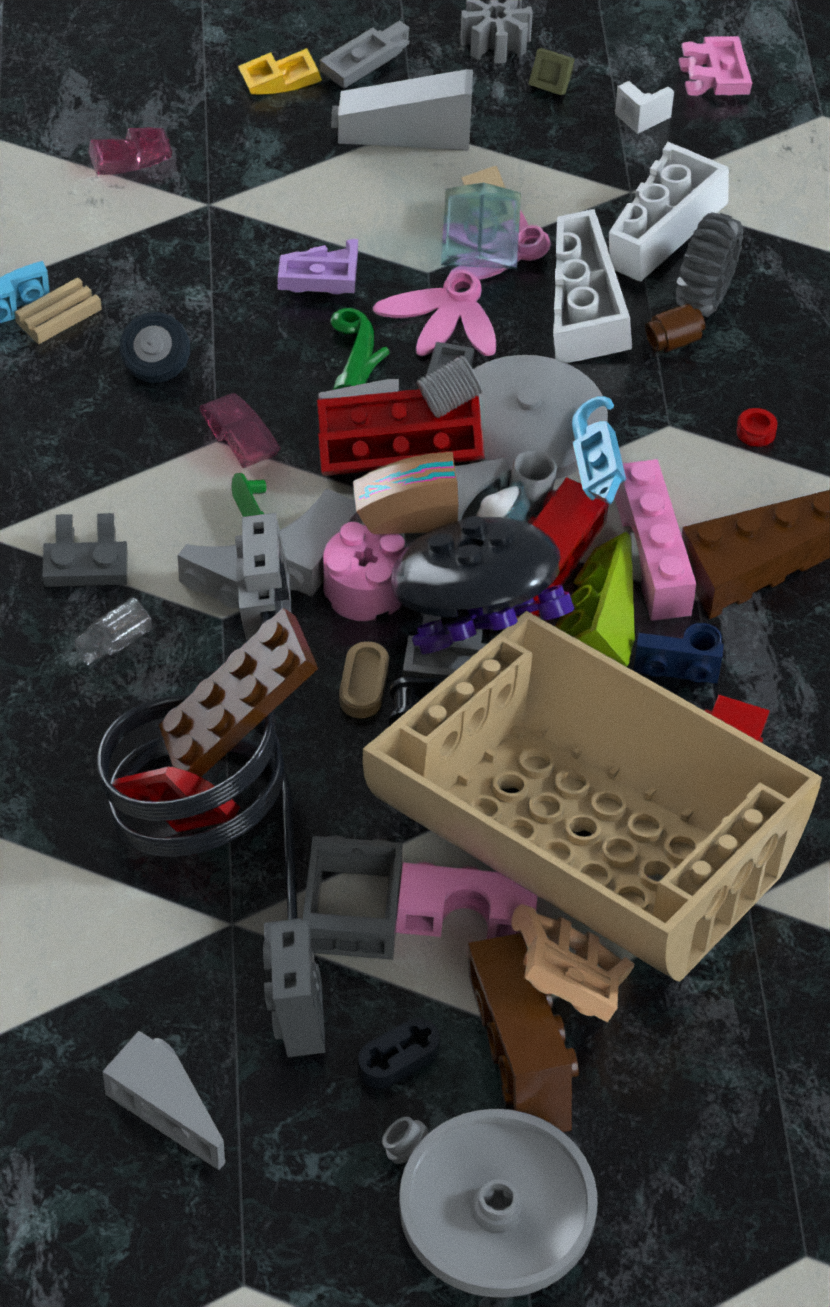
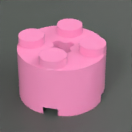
(360, 571)

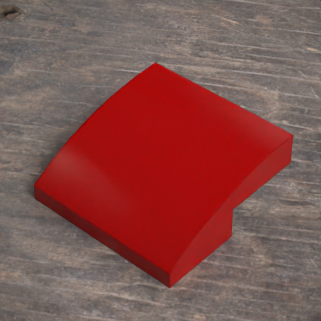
(173, 784)

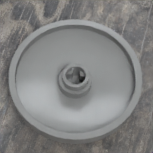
(531, 407)
(498, 1203)

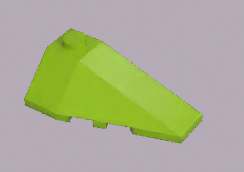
(604, 601)

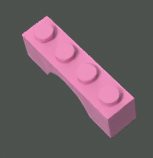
(664, 563)

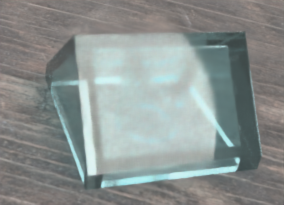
(481, 226)

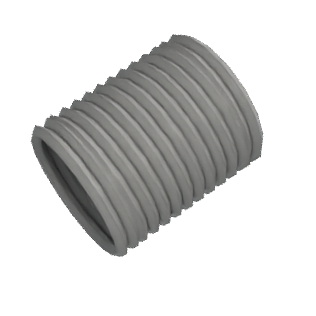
(450, 386)
(537, 474)

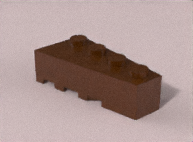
(756, 548)
(522, 1031)

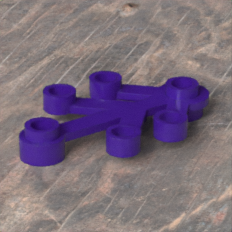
(435, 636)

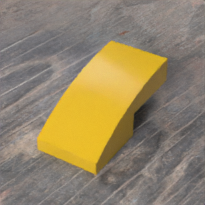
(288, 74)

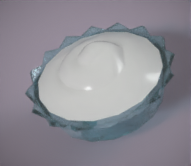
(507, 503)

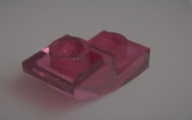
(139, 150)
(241, 427)

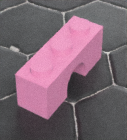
(434, 891)

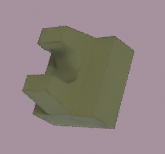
(551, 71)

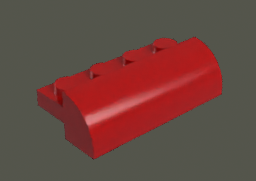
(393, 426)

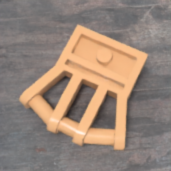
(570, 975)

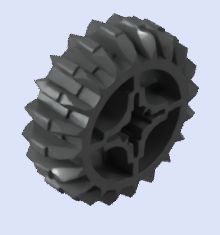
(710, 262)

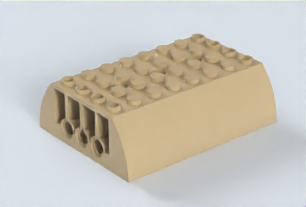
(603, 756)

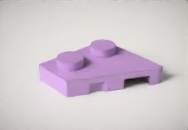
(320, 270)

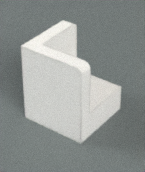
(640, 109)

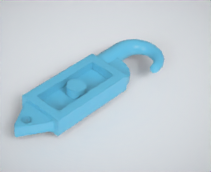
(597, 452)

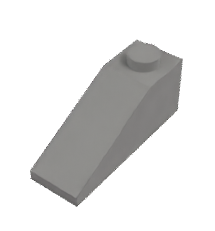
(156, 1088)

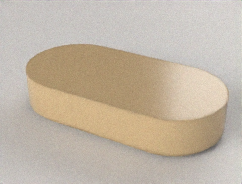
(364, 679)

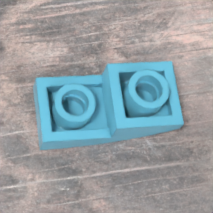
(22, 288)

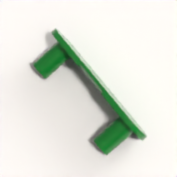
(243, 494)

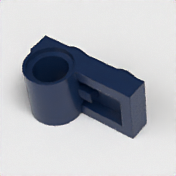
(691, 658)

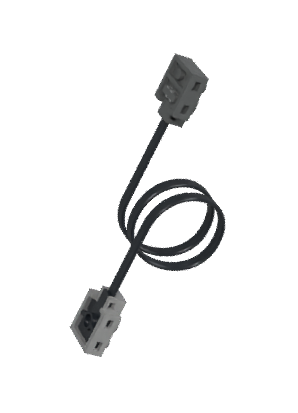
(289, 963)

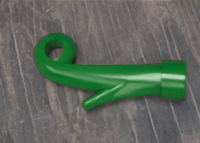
(361, 360)

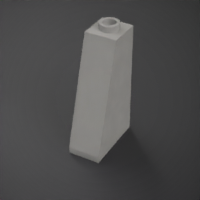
(408, 113)

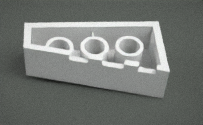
(588, 297)

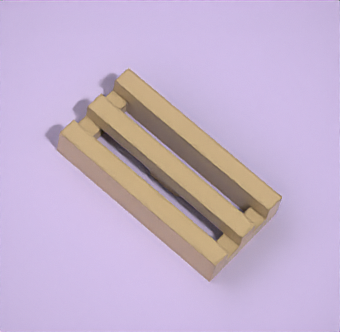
(54, 306)

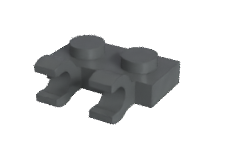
(85, 562)

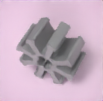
(496, 28)

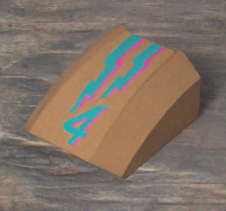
(409, 495)

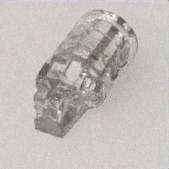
(113, 631)

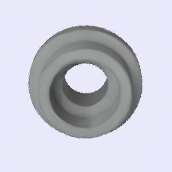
(403, 1138)

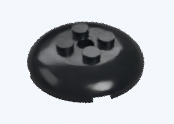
(474, 566)

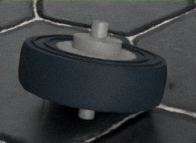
(154, 347)

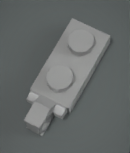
(364, 54)

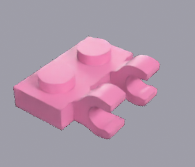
(725, 67)

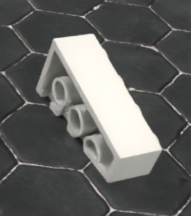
(666, 210)

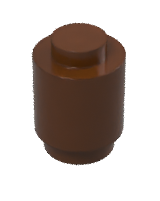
(675, 328)

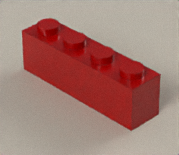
(572, 523)

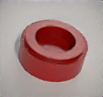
(756, 427)

